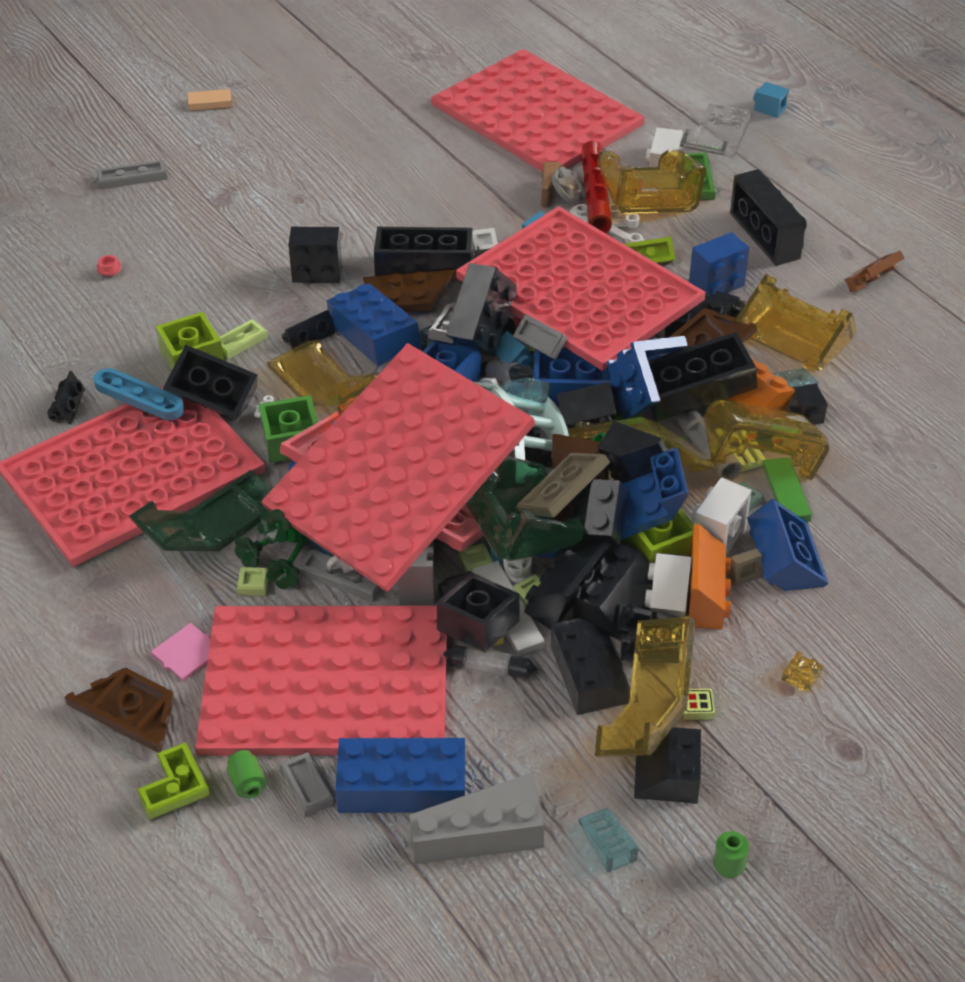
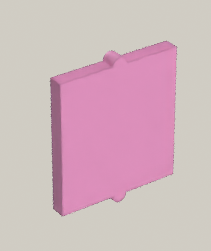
(184, 652)

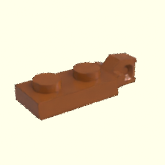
(872, 271)

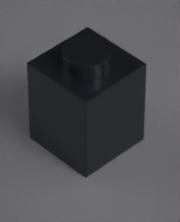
(809, 402)

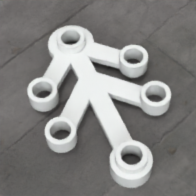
(630, 221)

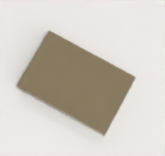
(563, 484)

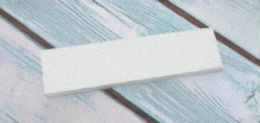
(524, 635)

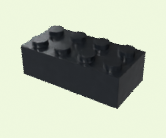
(768, 217)
(421, 249)
(702, 375)

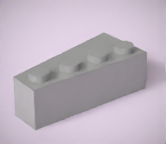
(417, 583)
(480, 823)

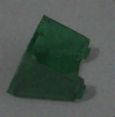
(515, 533)

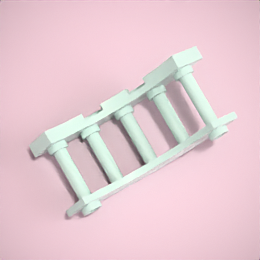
(545, 416)

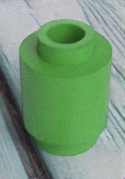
(245, 774)
(731, 854)

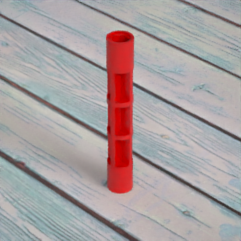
(596, 190)

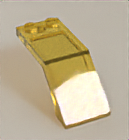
(314, 373)
(688, 454)
(657, 689)

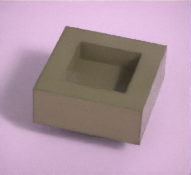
(745, 566)

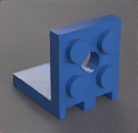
(633, 369)

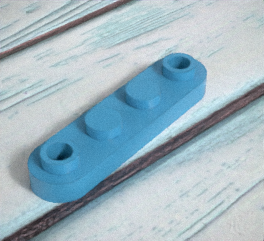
(138, 394)

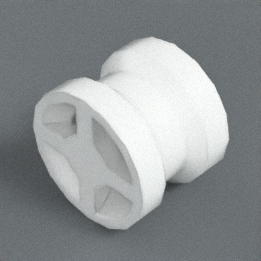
(518, 570)

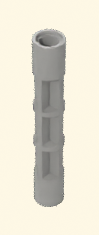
(695, 431)

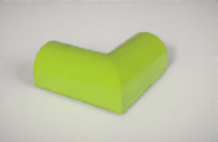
(180, 787)

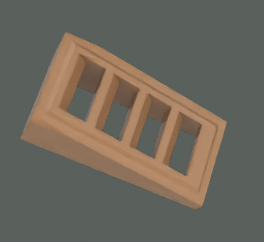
(547, 186)

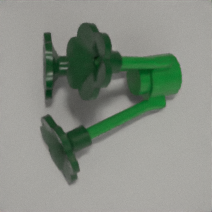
(275, 529)

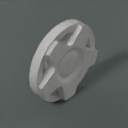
(569, 186)

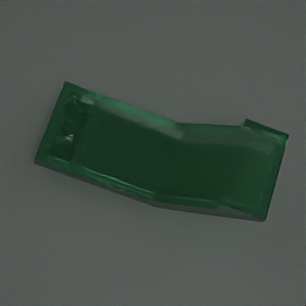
(211, 523)

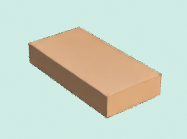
(209, 99)

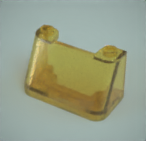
(662, 189)
(796, 326)
(739, 426)

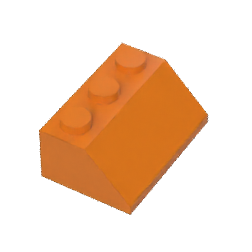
(771, 392)
(707, 580)

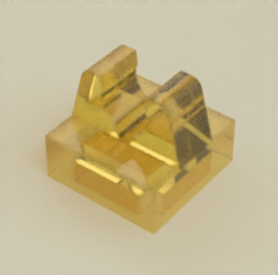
(802, 672)

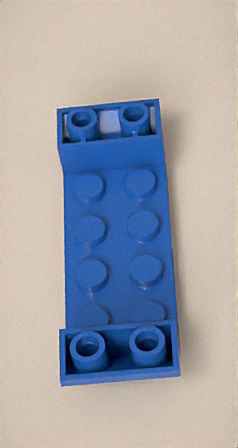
(652, 497)

